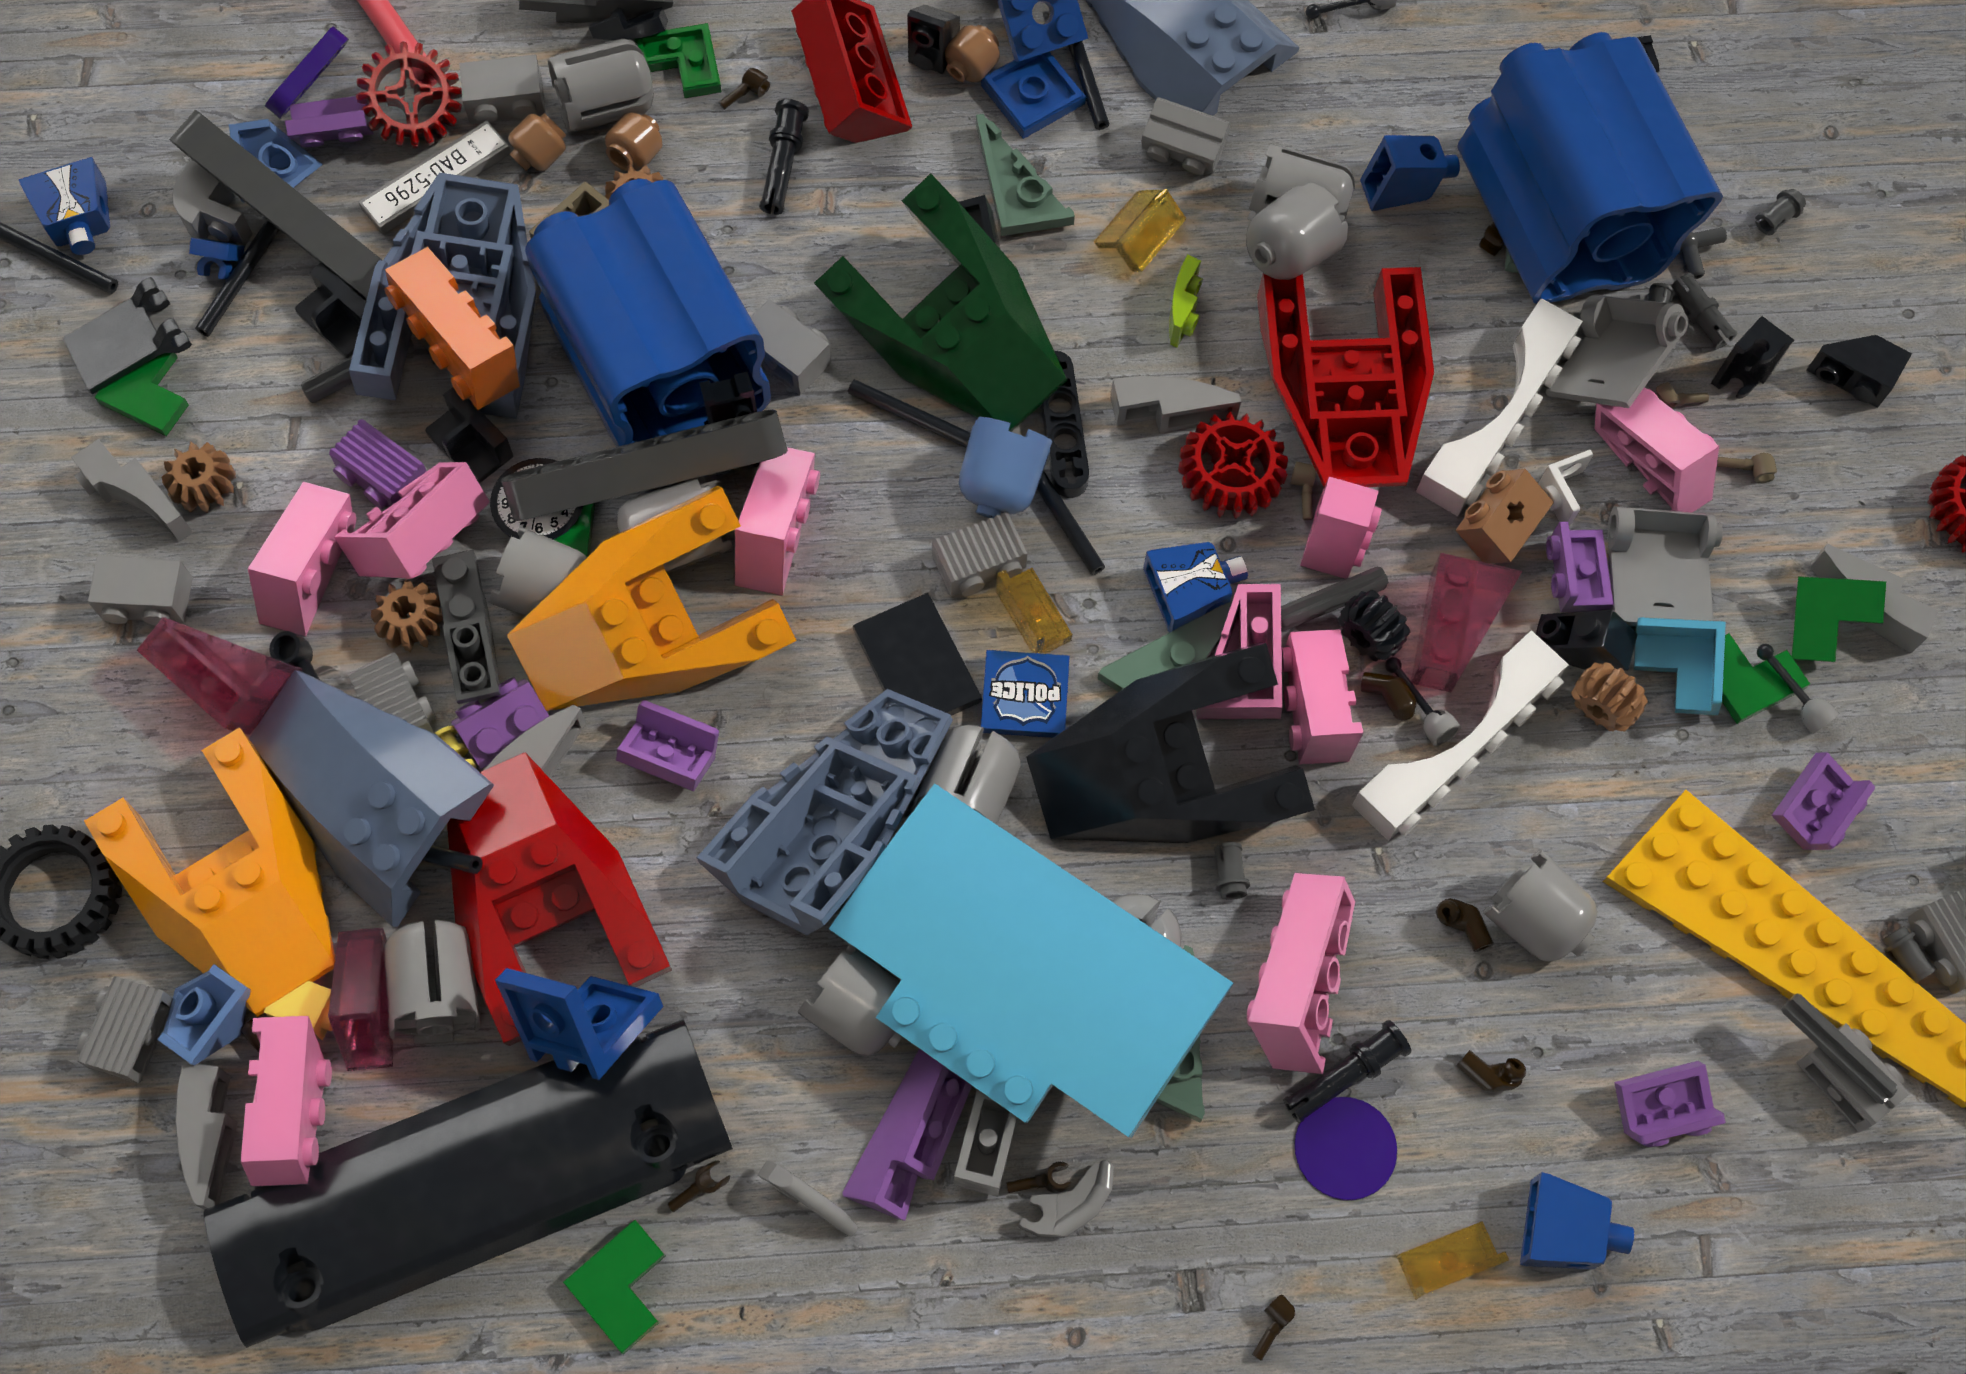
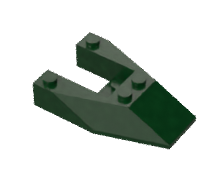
(972, 335)

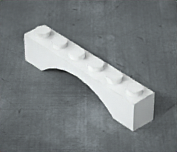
(1461, 464)
(1403, 790)

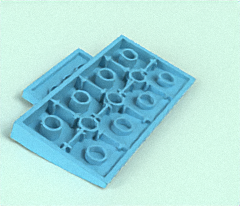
(1024, 969)

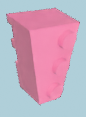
(1663, 447)
(773, 520)
(418, 525)
(1341, 528)
(300, 558)
(1251, 620)
(1319, 697)
(286, 1103)

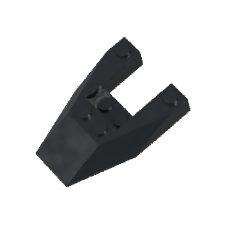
(1140, 765)

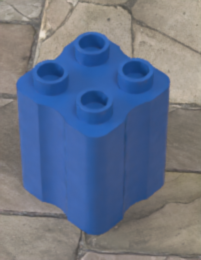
(1586, 167)
(644, 310)

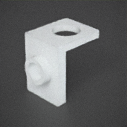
(1556, 488)

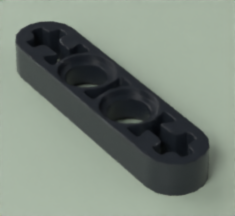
(1070, 424)

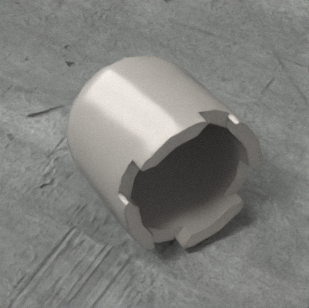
(1296, 232)
(532, 570)
(1545, 910)
(850, 1000)

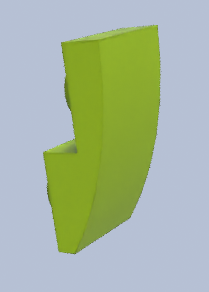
(1184, 302)

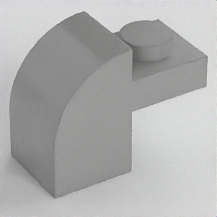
(204, 207)

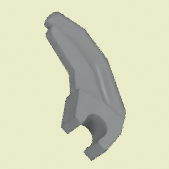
(799, 1191)
(1072, 1209)

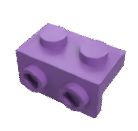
(327, 120)
(1580, 569)
(499, 720)
(669, 745)
(1822, 804)
(1667, 1104)

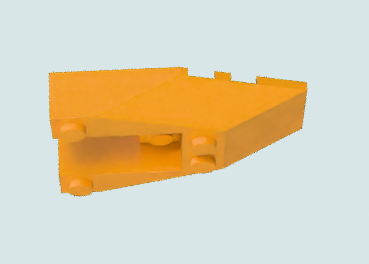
(621, 627)
(245, 905)

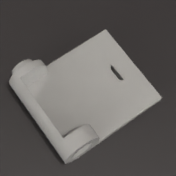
(1620, 349)
(1661, 563)

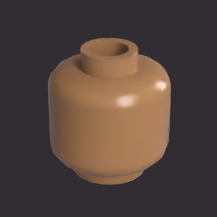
(972, 53)
(633, 141)
(537, 142)

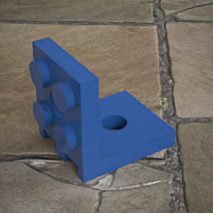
(1033, 39)
(575, 1024)

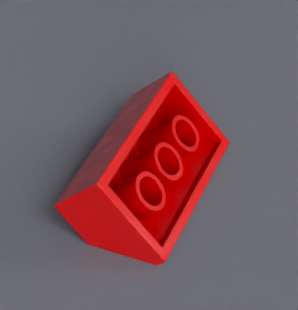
(851, 69)

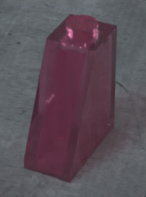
(360, 1000)

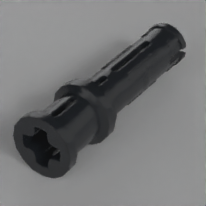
(785, 140)
(1364, 1060)

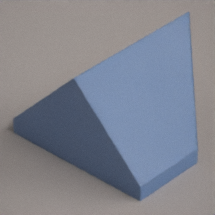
(275, 150)
(205, 1015)

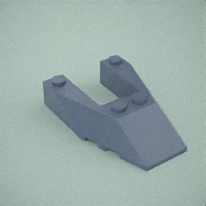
(482, 242)

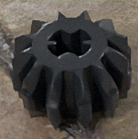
(1373, 625)

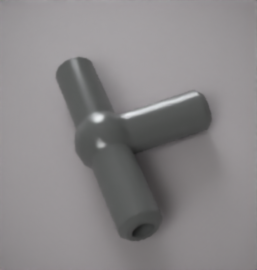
(1700, 239)

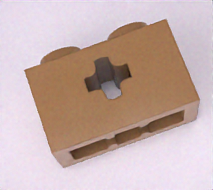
(1504, 516)

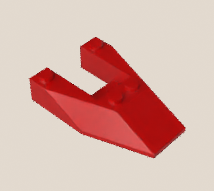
(1353, 398)
(537, 874)

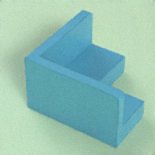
(1692, 651)

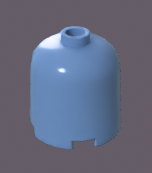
(1002, 467)

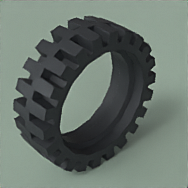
(84, 924)

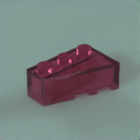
(1456, 616)
(217, 674)

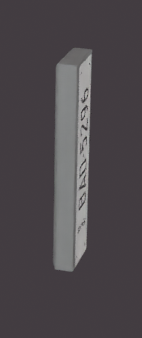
(463, 157)

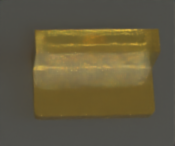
(1142, 227)
(1032, 611)
(1450, 1260)

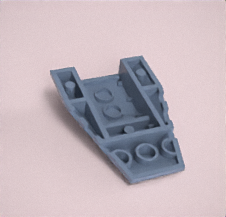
(1192, 46)
(365, 786)
(830, 818)

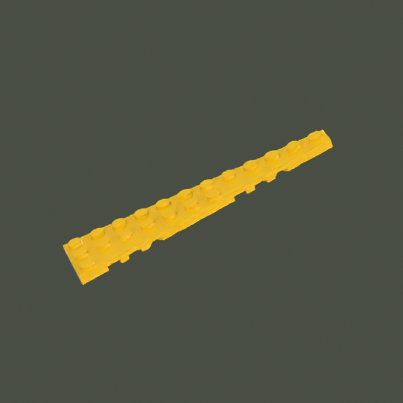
(1760, 917)

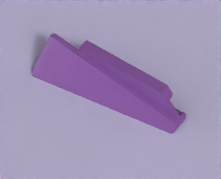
(909, 1137)

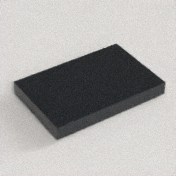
(917, 656)

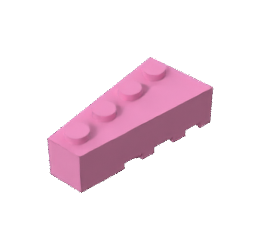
(1302, 972)

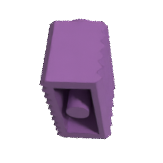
(374, 464)

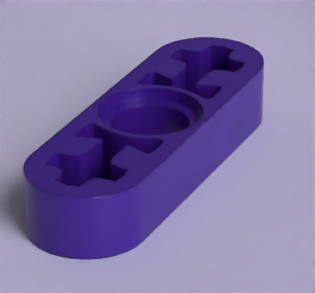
(306, 72)

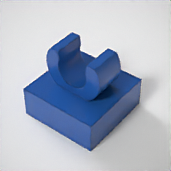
(215, 252)

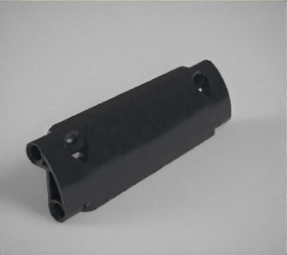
(462, 1185)

